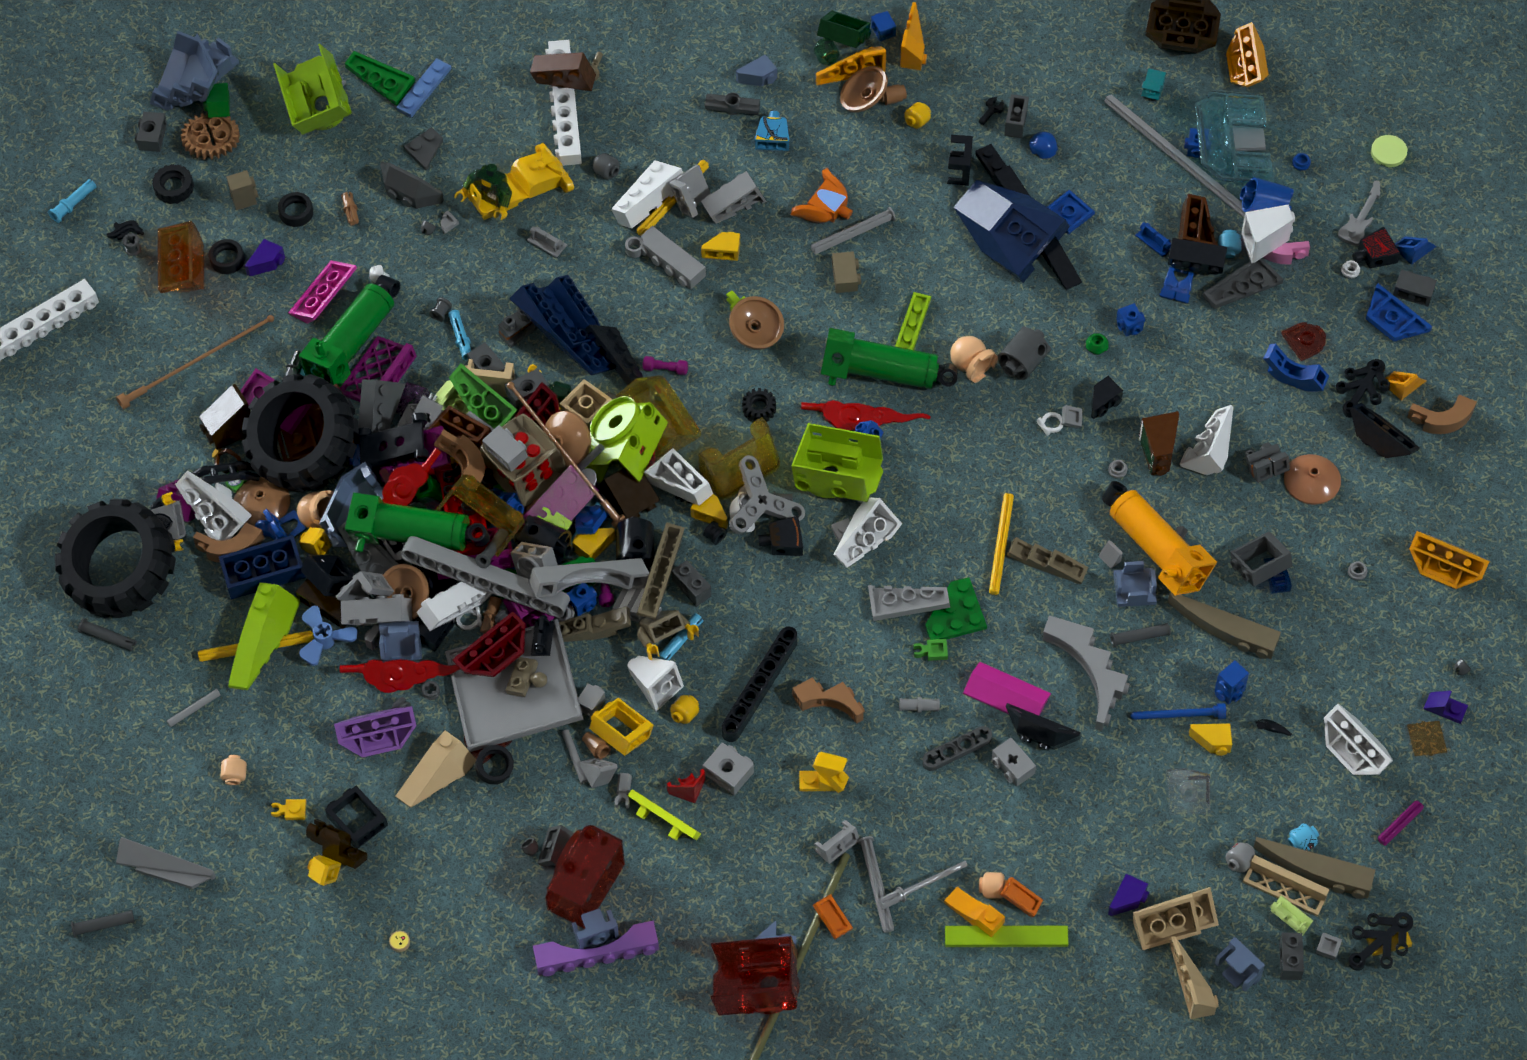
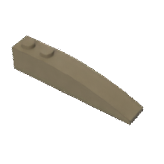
(661, 571)
(1228, 627)
(1321, 869)

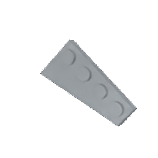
(898, 602)

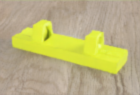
(678, 826)

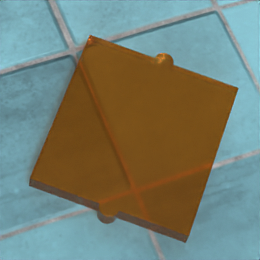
(1427, 738)

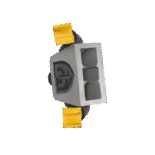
(171, 515)

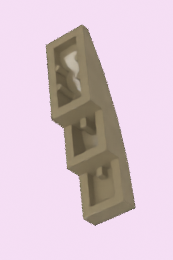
(1047, 561)

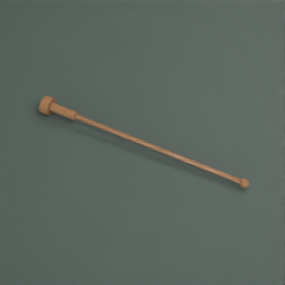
(124, 400)
(604, 503)

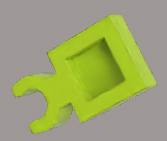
(558, 519)

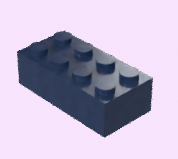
(269, 563)

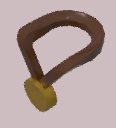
(216, 454)

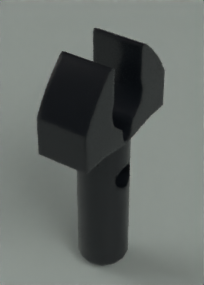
(991, 110)

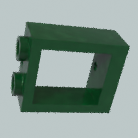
(844, 29)

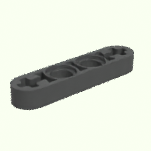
(955, 746)

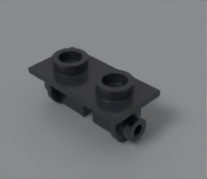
(542, 636)

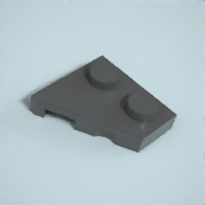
(424, 147)

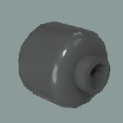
(606, 166)

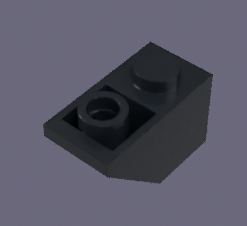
(1105, 395)

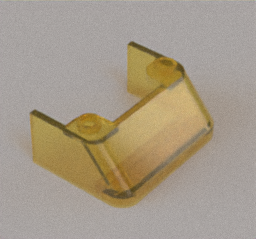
(681, 427)
(487, 505)

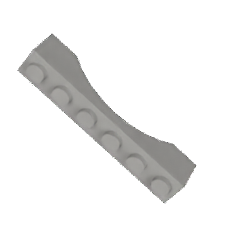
(551, 580)

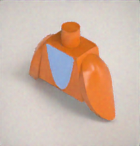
(826, 203)

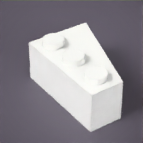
(679, 478)

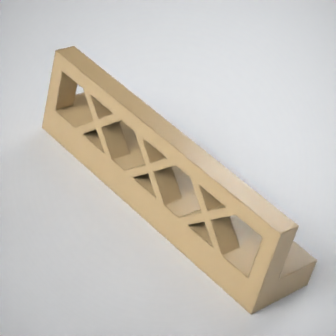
(1288, 879)

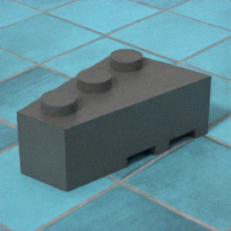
(379, 404)

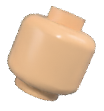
(233, 770)
(992, 884)

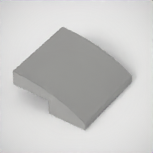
(1249, 138)

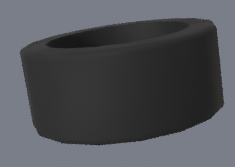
(295, 221)
(228, 268)
(495, 749)

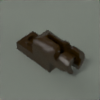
(335, 844)

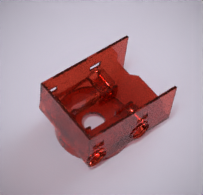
(583, 872)
(742, 971)

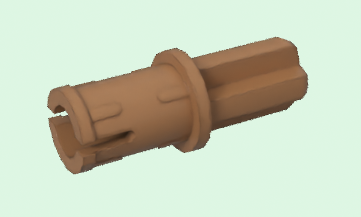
(350, 208)
(490, 613)

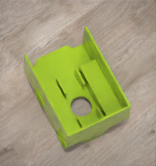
(308, 83)
(623, 430)
(856, 463)

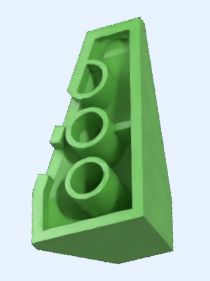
(481, 398)

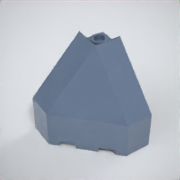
(187, 76)
(358, 480)

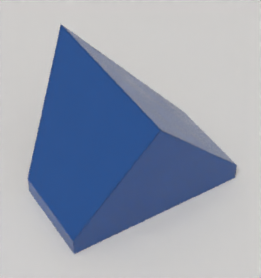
(1414, 248)

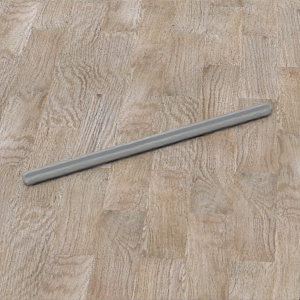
(1175, 154)

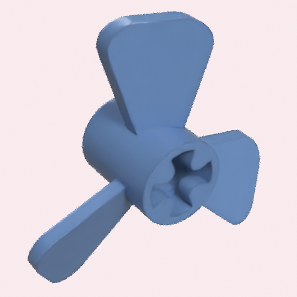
(312, 651)

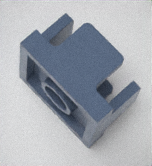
(221, 56)
(1135, 585)
(400, 641)
(596, 931)
(1243, 964)

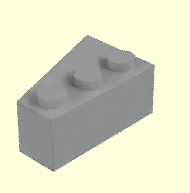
(732, 197)
(376, 611)

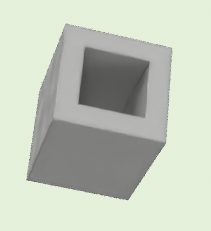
(591, 699)

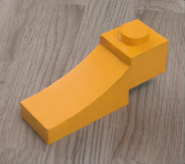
(975, 912)

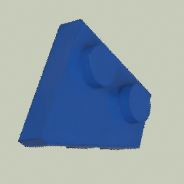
(590, 519)

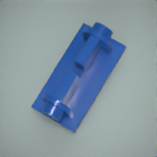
(1154, 239)

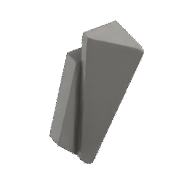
(162, 865)

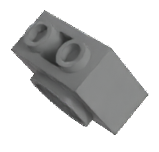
(530, 555)
(728, 757)

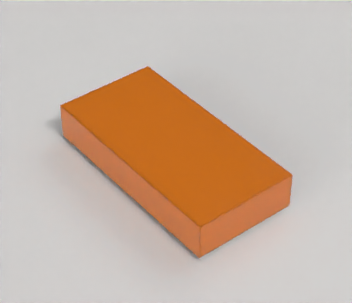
(1021, 897)
(832, 916)

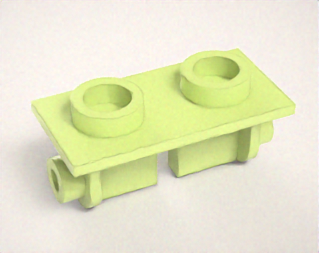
(1291, 915)

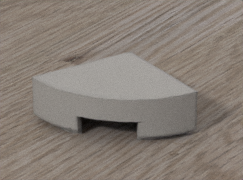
(448, 222)

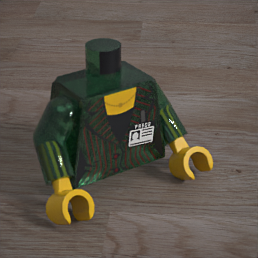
(492, 187)

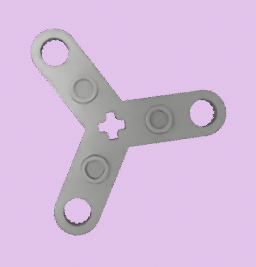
(757, 489)

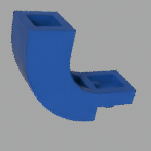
(1294, 374)

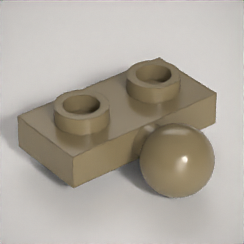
(523, 675)

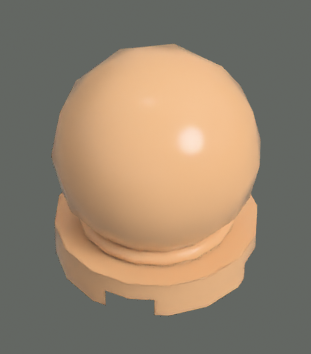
(972, 357)
(312, 507)

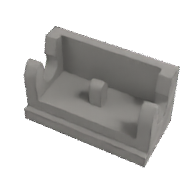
(839, 843)

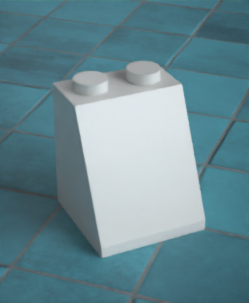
(1267, 230)

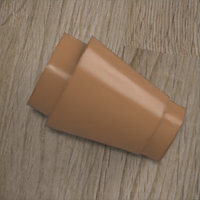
(596, 745)

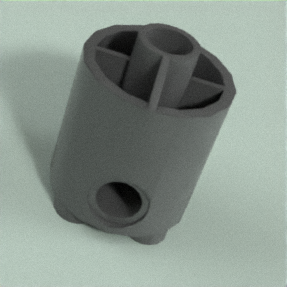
(1023, 353)

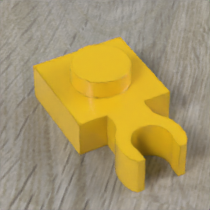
(293, 809)

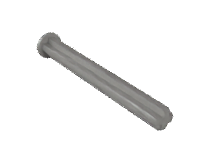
(853, 231)
(876, 881)

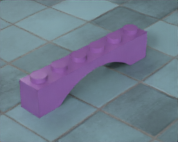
(637, 940)

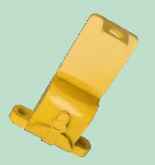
(527, 179)

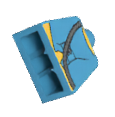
(772, 133)

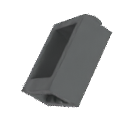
(1257, 546)

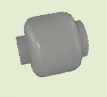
(1240, 856)

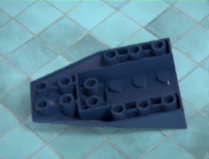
(1009, 226)
(563, 317)

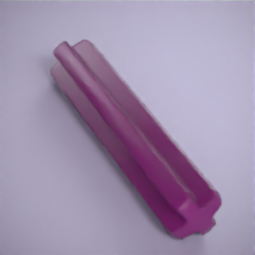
(1402, 821)

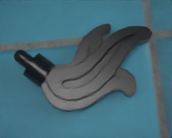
(124, 228)

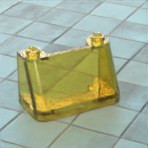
(723, 470)

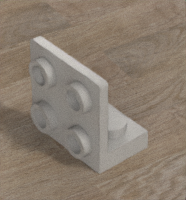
(690, 190)
(363, 584)

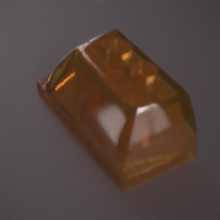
(180, 258)

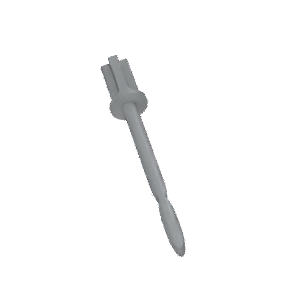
(900, 894)

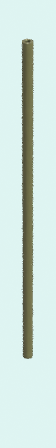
(802, 953)

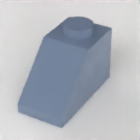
(757, 72)

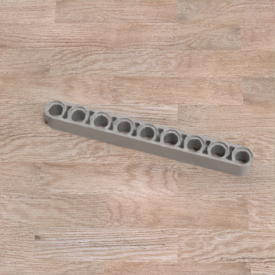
(489, 579)

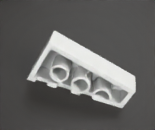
(646, 194)
(451, 604)

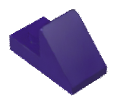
(1444, 706)

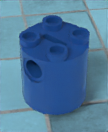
(1264, 194)

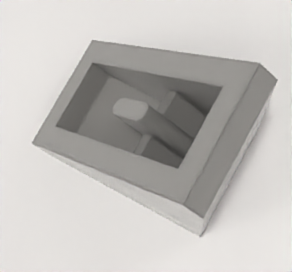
(598, 771)

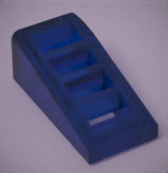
(1281, 586)

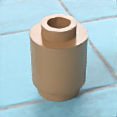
(894, 94)

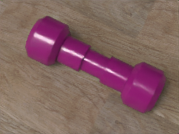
(679, 367)
(606, 598)

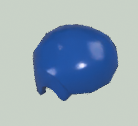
(1043, 145)

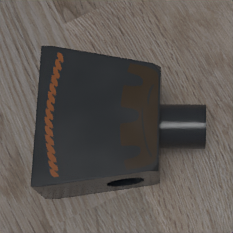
(784, 537)

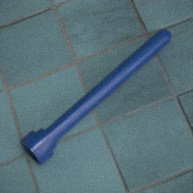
(1217, 711)

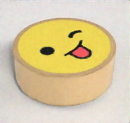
(399, 941)

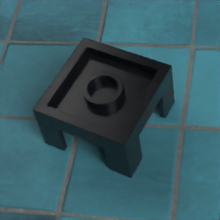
(961, 160)

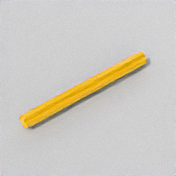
(667, 203)
(1001, 543)
(230, 650)

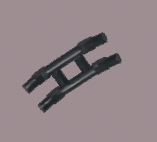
(231, 467)

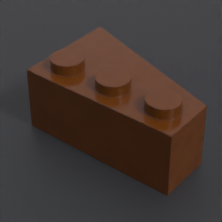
(563, 70)
(1195, 221)
(461, 424)

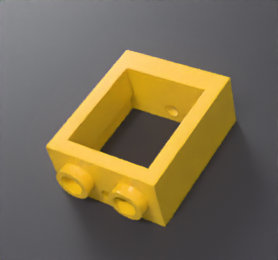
(624, 744)

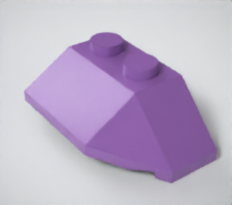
(376, 731)

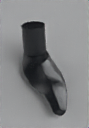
(1272, 727)

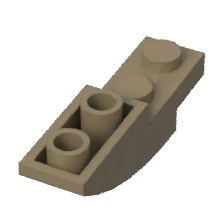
(595, 627)

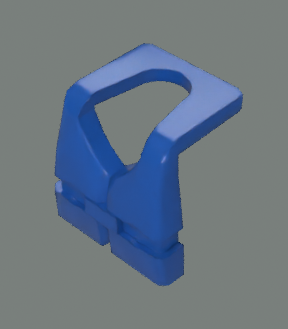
(1175, 289)
(275, 523)

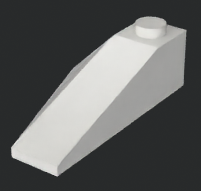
(1212, 446)
(216, 511)
(867, 529)

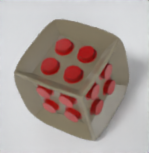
(537, 471)

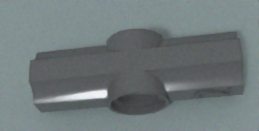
(732, 104)

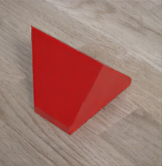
(688, 788)

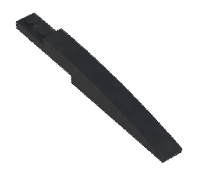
(1005, 177)

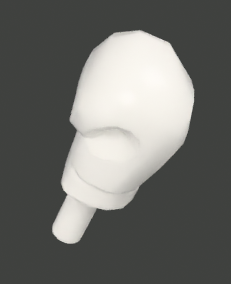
(375, 272)

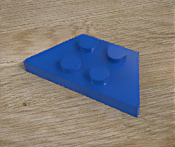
(1394, 317)

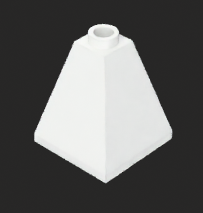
(656, 679)

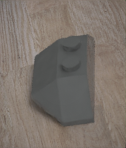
(409, 187)

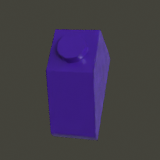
(265, 258)
(1129, 895)

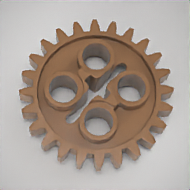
(198, 141)

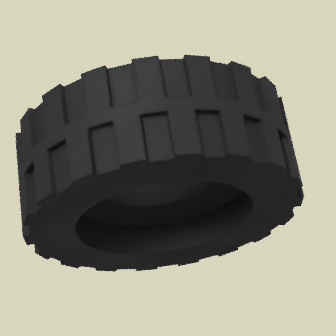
(168, 172)

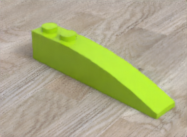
(264, 627)

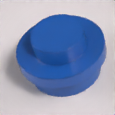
(1301, 162)

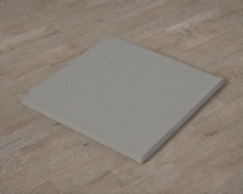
(495, 717)

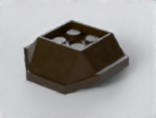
(1183, 24)

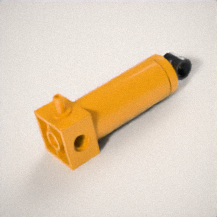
(1182, 566)

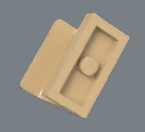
(494, 379)

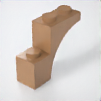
(812, 694)

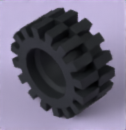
(755, 396)

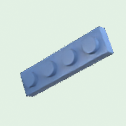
(423, 88)

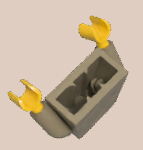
(666, 624)

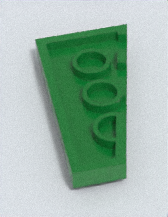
(383, 78)

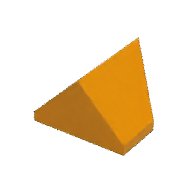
(1403, 383)

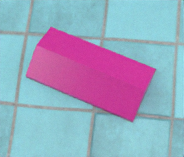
(323, 292)
(1000, 688)

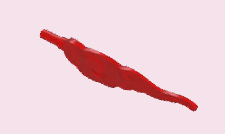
(848, 415)
(406, 480)
(398, 673)

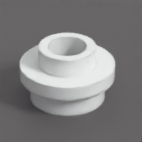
(1350, 265)

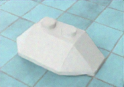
(1354, 743)

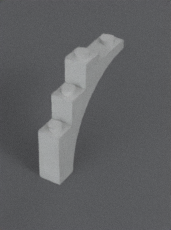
(1079, 643)

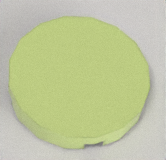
(1389, 150)

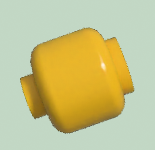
(917, 115)
(684, 709)

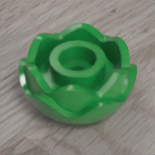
(1097, 348)

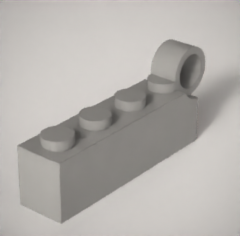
(667, 255)

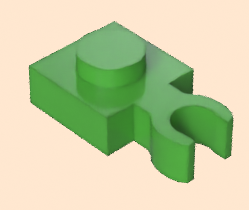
(935, 650)

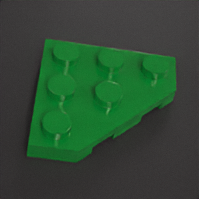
(962, 616)

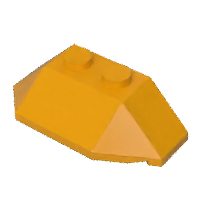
(1246, 57)
(1446, 562)

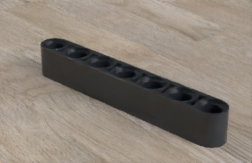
(757, 692)

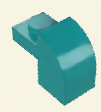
(1153, 84)

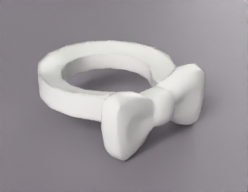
(1047, 430)
(477, 622)

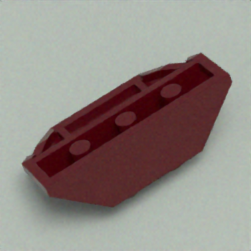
(543, 403)
(494, 649)

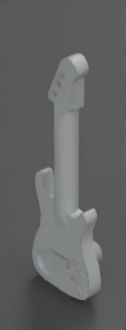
(1354, 229)

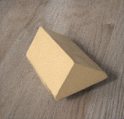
(1175, 917)

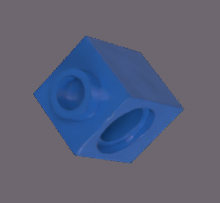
(883, 26)

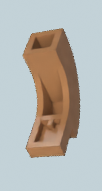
(1444, 421)
(464, 452)
(246, 538)

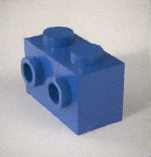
(1231, 683)

